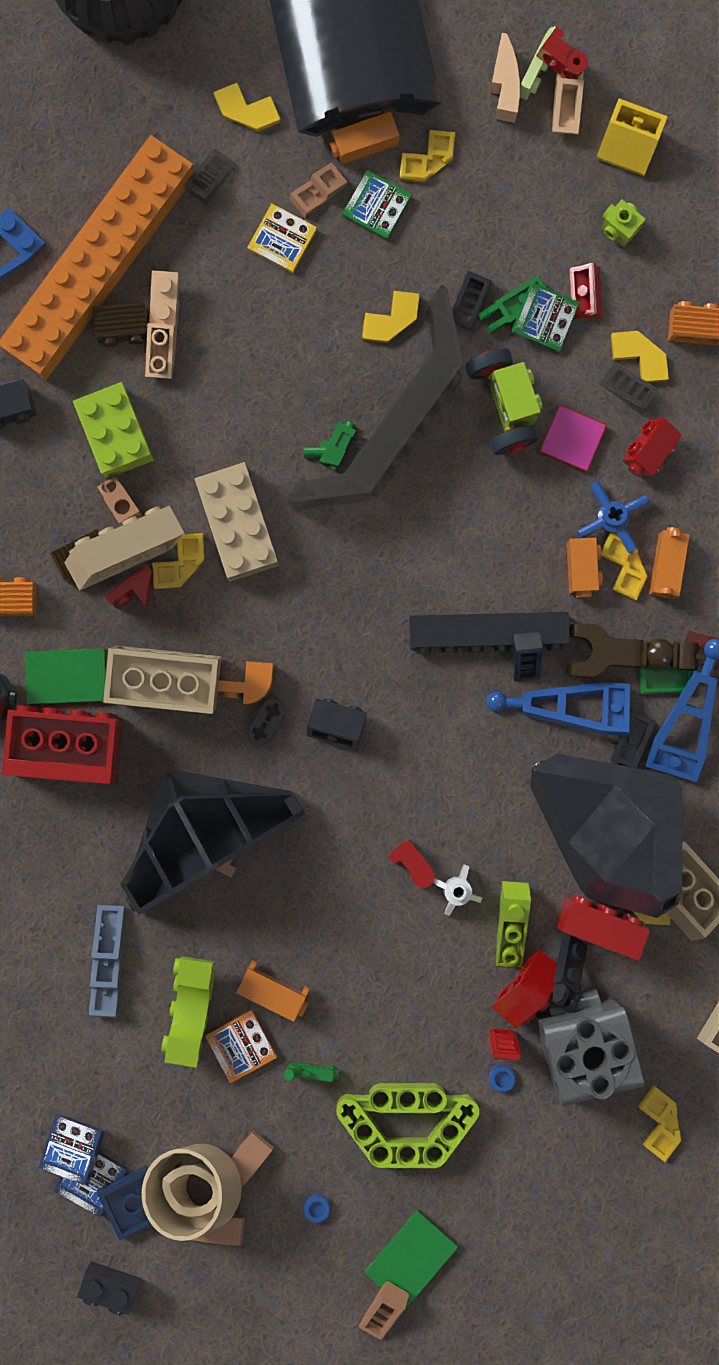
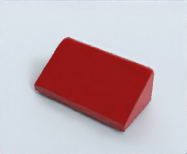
(586, 290)

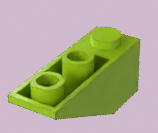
(512, 923)

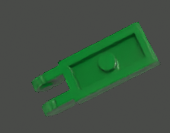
(508, 306)

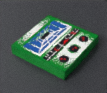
(376, 205)
(545, 316)

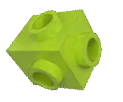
(622, 222)

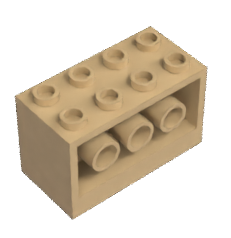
(162, 679)

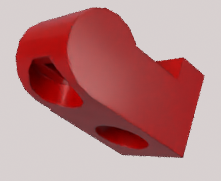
(562, 57)
(420, 871)

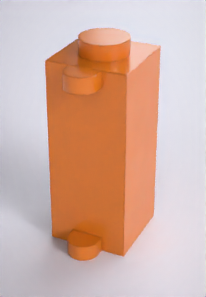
(364, 138)
(669, 563)
(273, 993)

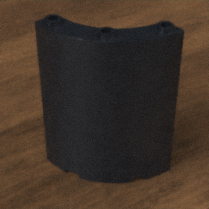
(353, 59)

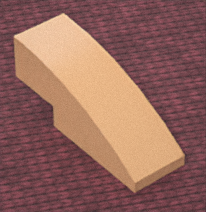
(506, 81)
(567, 105)

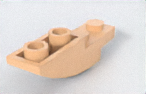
(162, 324)

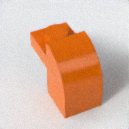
(256, 685)

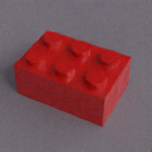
(603, 926)

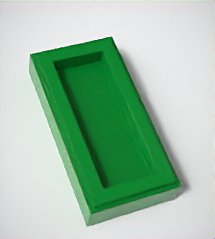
(664, 681)

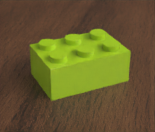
(113, 430)

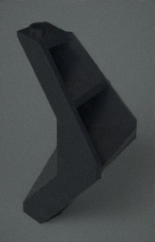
(199, 827)
(615, 830)

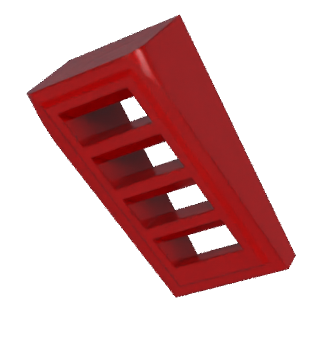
(503, 1044)

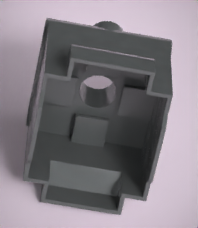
(569, 1035)

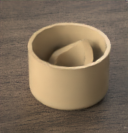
(167, 1198)

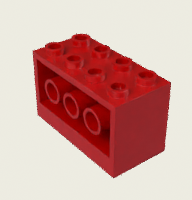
(51, 758)

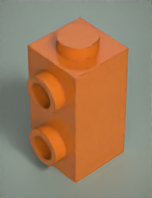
(583, 567)

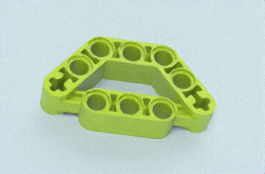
(393, 1159)

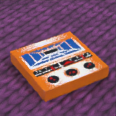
(241, 1046)

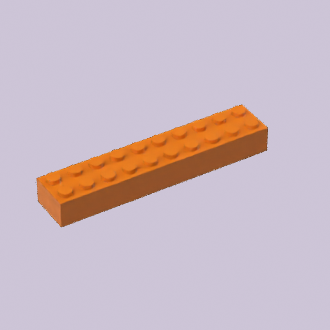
(97, 258)

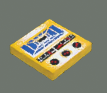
(282, 238)

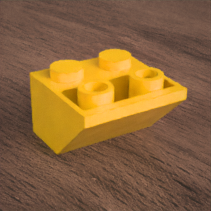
(631, 137)

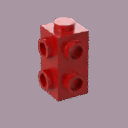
(651, 448)

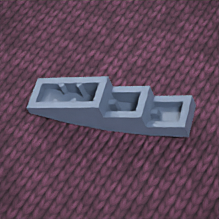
(106, 961)

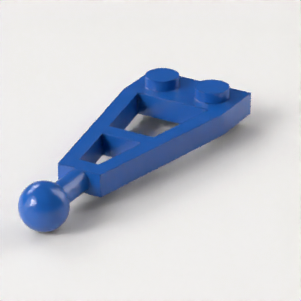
(21, 239)
(614, 706)
(675, 759)

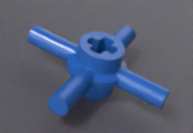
(612, 525)

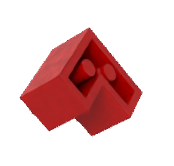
(528, 991)

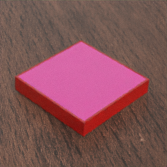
(572, 438)

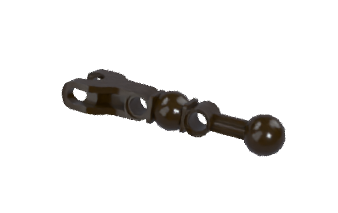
(632, 653)

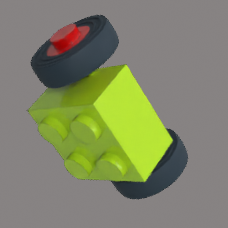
(513, 397)

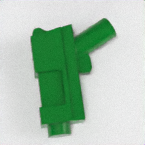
(333, 452)
(307, 1071)

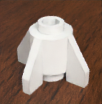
(451, 884)

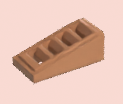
(385, 1310)

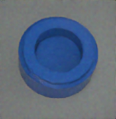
(502, 1078)
(317, 1208)

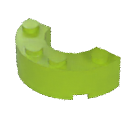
(189, 1011)

